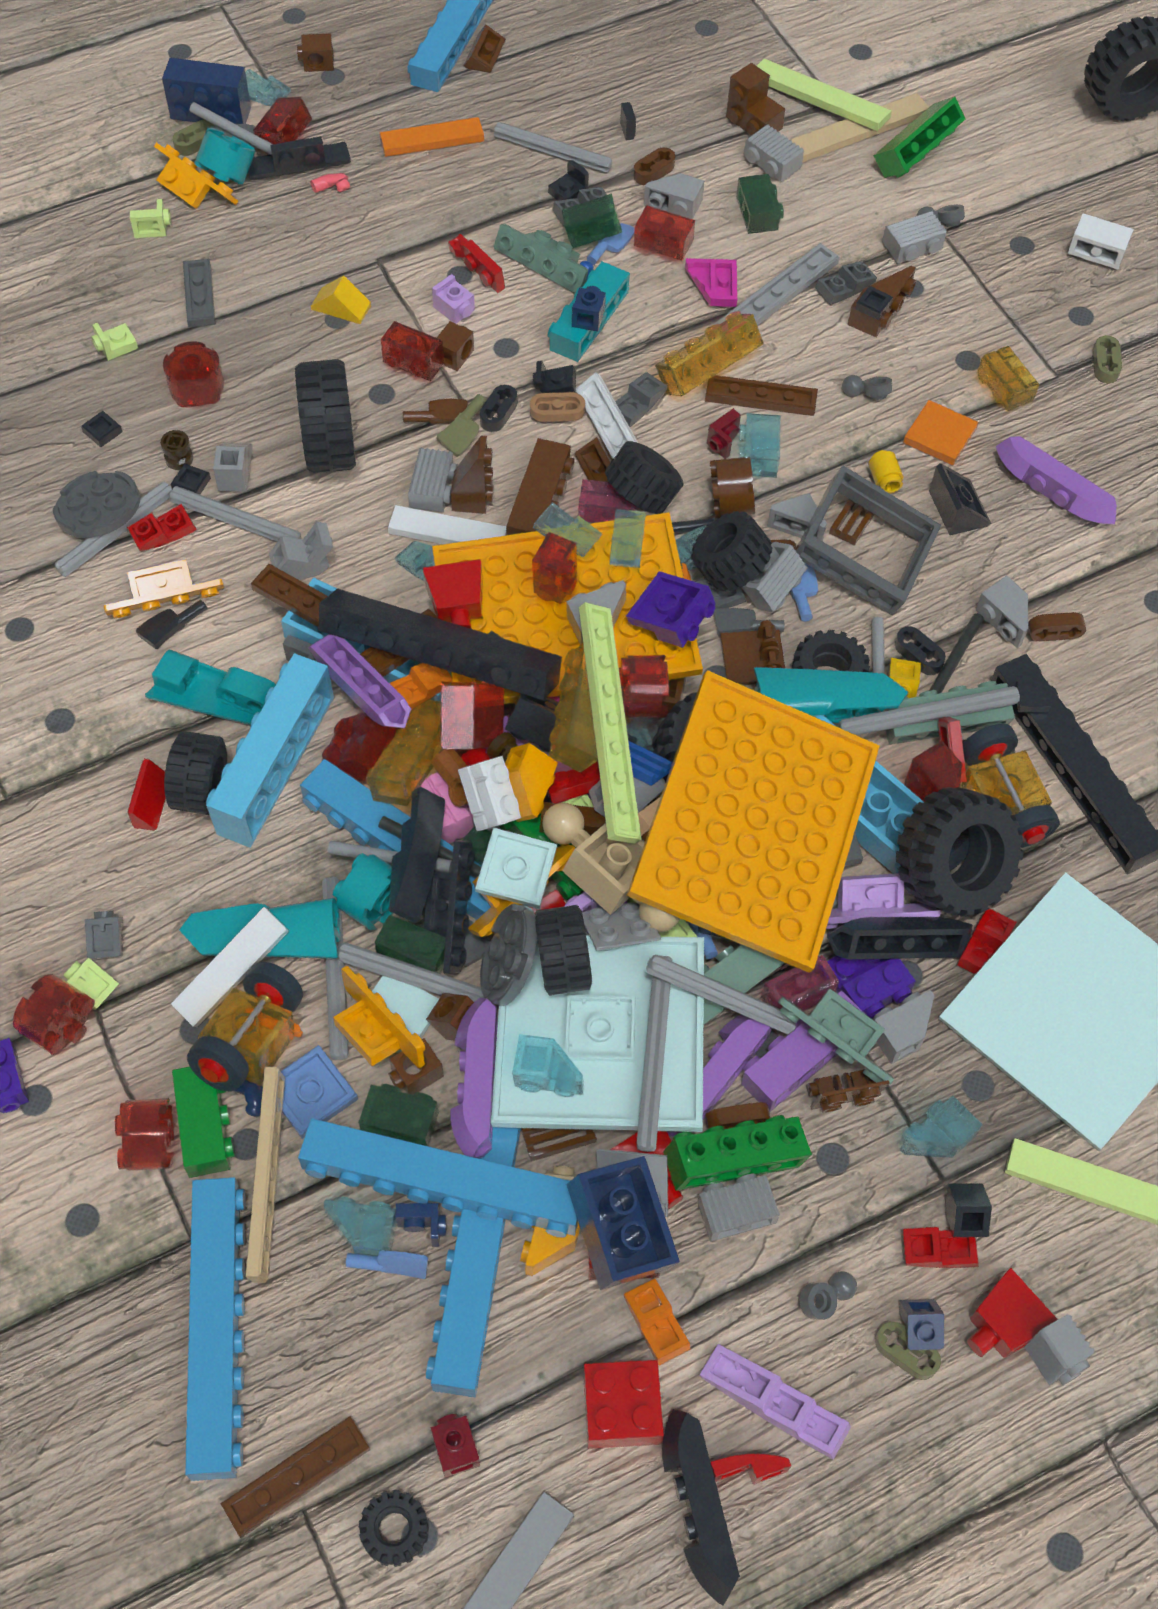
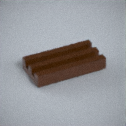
(834, 530)
(557, 1148)

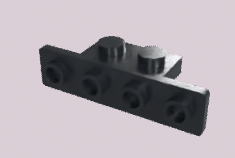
(298, 157)
(448, 905)

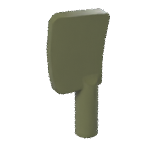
(462, 430)

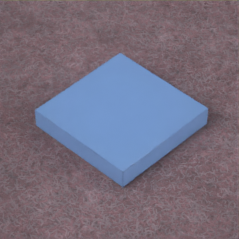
(314, 1090)

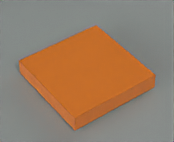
(940, 432)

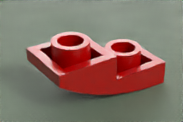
(156, 532)

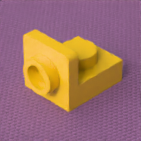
(906, 674)

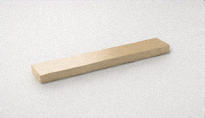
(849, 132)
(265, 1176)

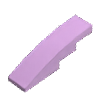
(775, 1401)

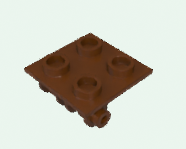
(751, 649)
(830, 1099)

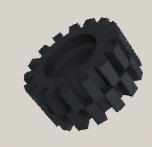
(417, 1534)

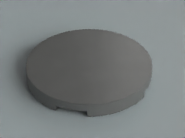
(96, 504)
(509, 955)

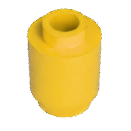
(886, 471)

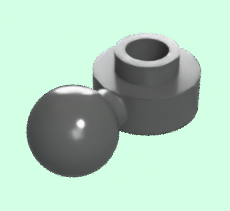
(949, 215)
(875, 387)
(840, 1287)

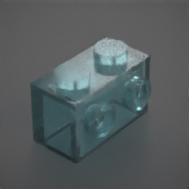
(761, 443)

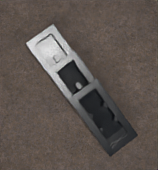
(416, 861)

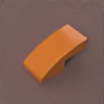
(421, 683)
(656, 1321)

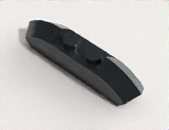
(901, 938)
(712, 1556)

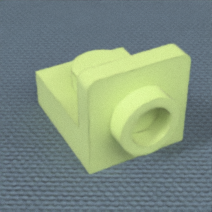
(151, 221)
(114, 341)
(91, 980)

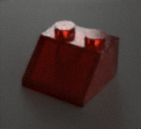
(470, 714)

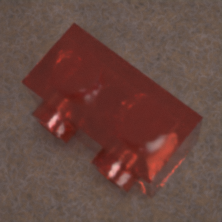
(284, 121)
(664, 233)
(412, 351)
(555, 568)

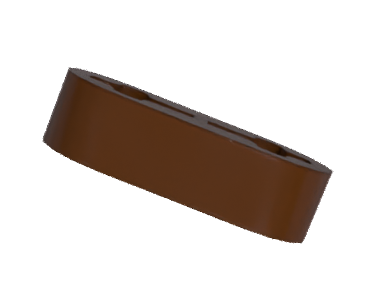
(654, 165)
(1057, 626)
(733, 1115)

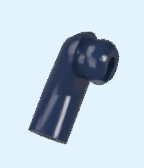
(253, 1097)

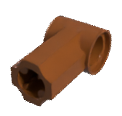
(447, 766)

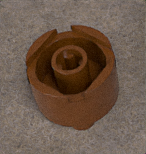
(732, 486)

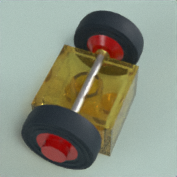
(1010, 780)
(248, 1029)

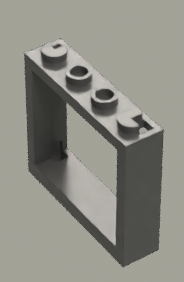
(849, 572)

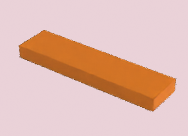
(431, 136)

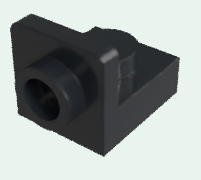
(569, 185)
(554, 380)

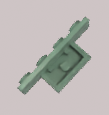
(543, 255)
(844, 1026)

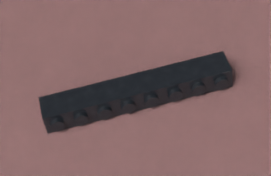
(440, 643)
(1084, 772)

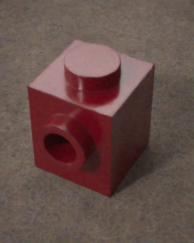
(455, 1445)

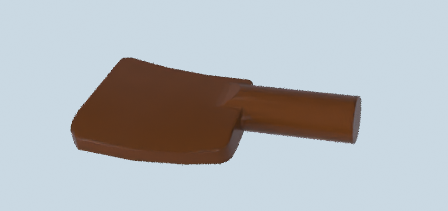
(440, 411)

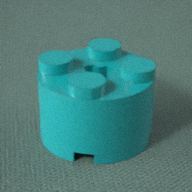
(225, 156)
(366, 891)

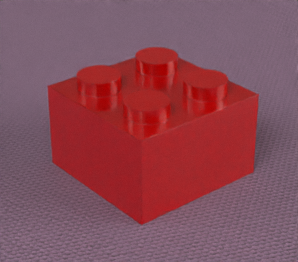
(623, 1404)

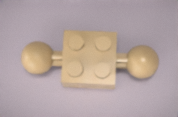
(600, 864)

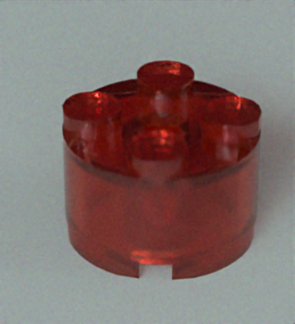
(193, 374)
(645, 686)
(53, 1014)
(145, 1134)

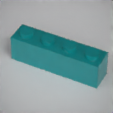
(573, 341)

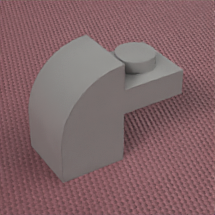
(303, 557)

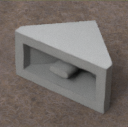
(794, 516)

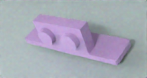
(874, 897)

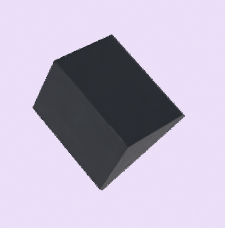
(957, 501)

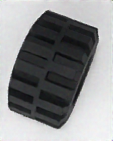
(644, 477)
(731, 551)
(832, 651)
(193, 770)
(563, 950)

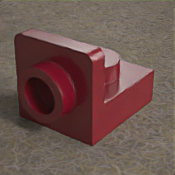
(723, 432)

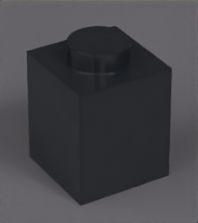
(968, 1210)

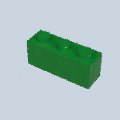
(201, 1125)

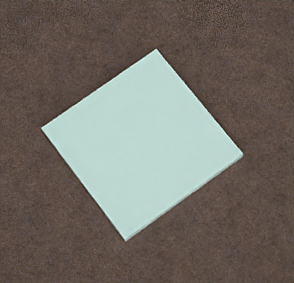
(1069, 1011)
(606, 1040)

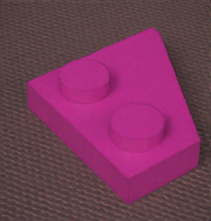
(715, 280)

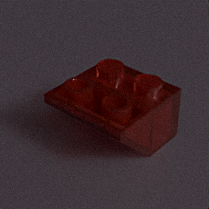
(358, 745)
(933, 771)

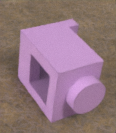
(453, 299)

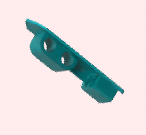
(208, 690)
(830, 692)
(311, 927)

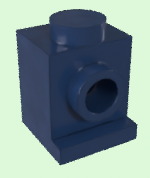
(590, 302)

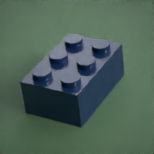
(210, 85)
(622, 1222)

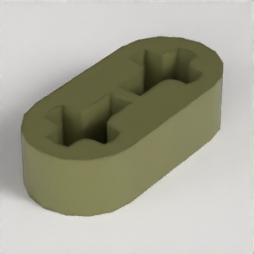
(188, 140)
(1112, 359)
(901, 1356)

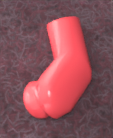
(330, 180)

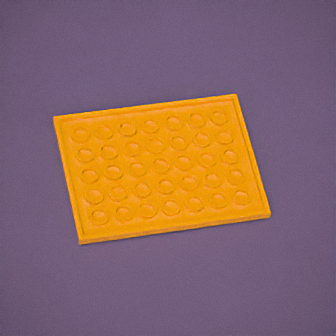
(525, 618)
(755, 822)

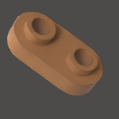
(557, 407)

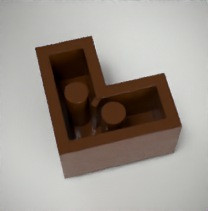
(749, 103)

